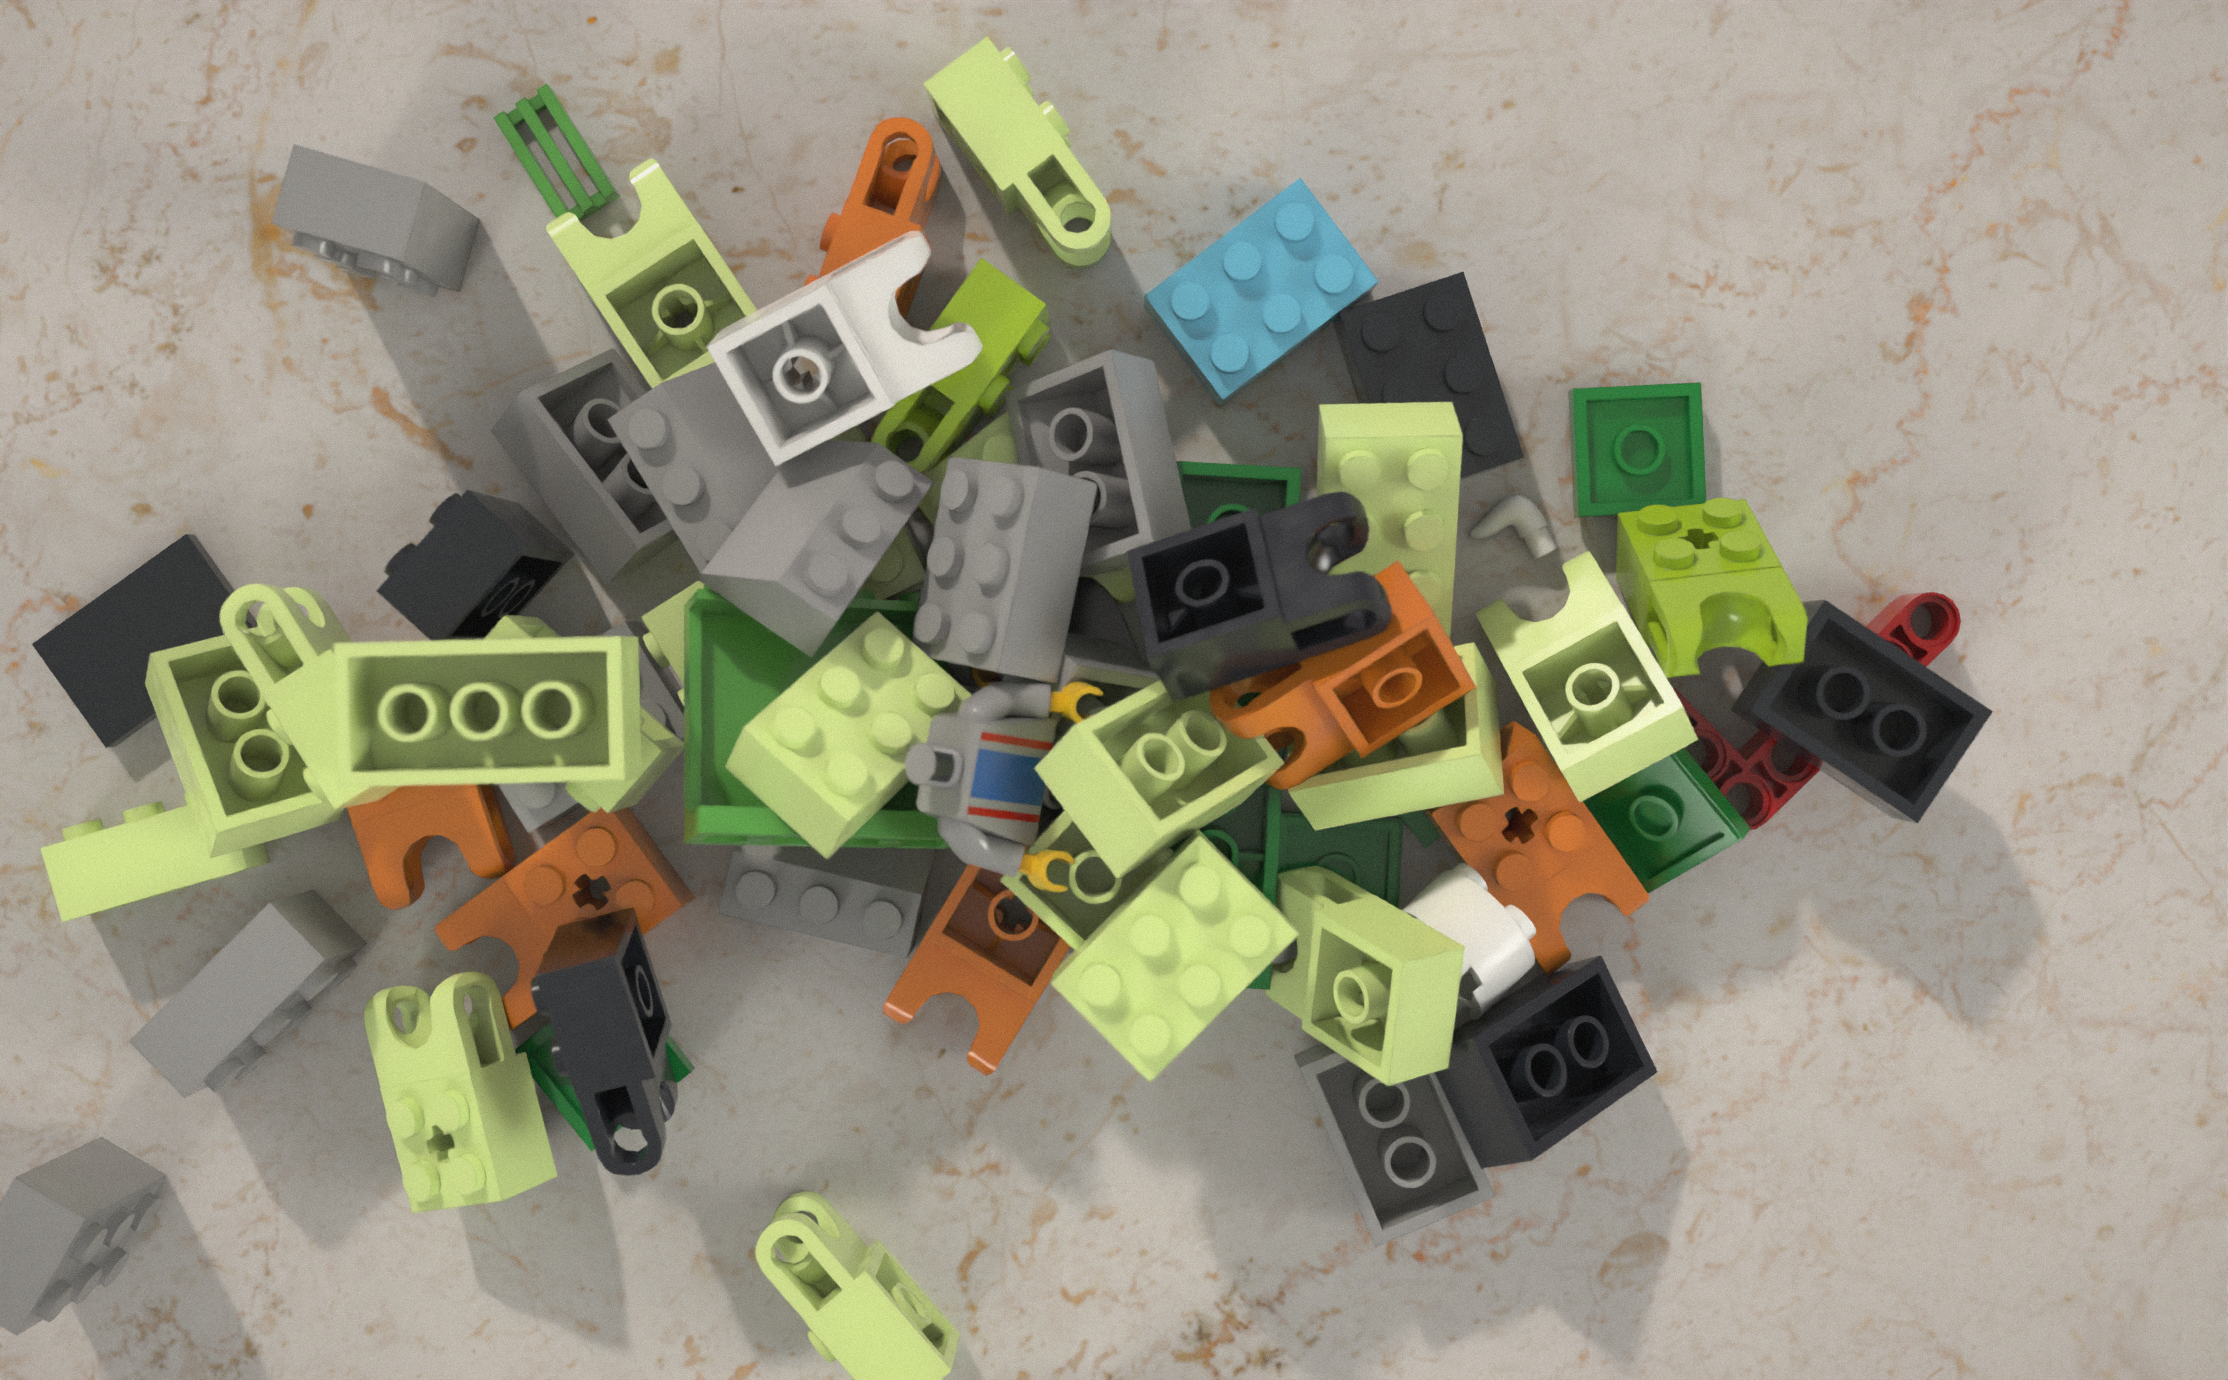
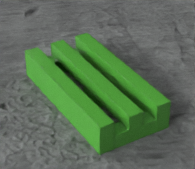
(528, 112)

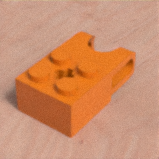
(885, 200)
(1353, 693)
(401, 823)
(1544, 852)
(555, 891)
(984, 960)

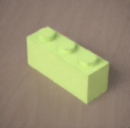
(135, 860)

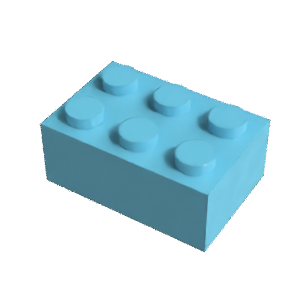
(1259, 292)

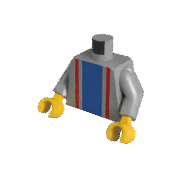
(982, 775)

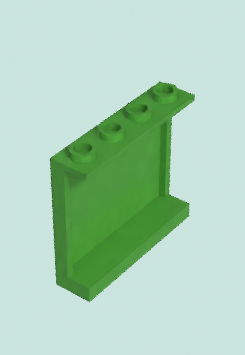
(729, 678)

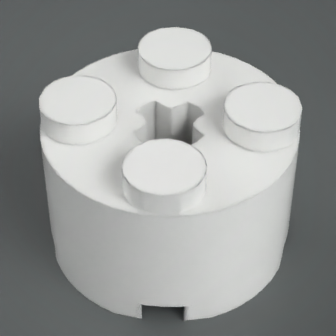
(1493, 936)

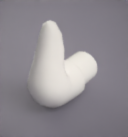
(1526, 519)

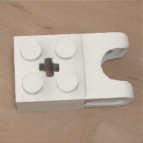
(854, 337)

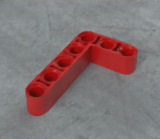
(1753, 762)

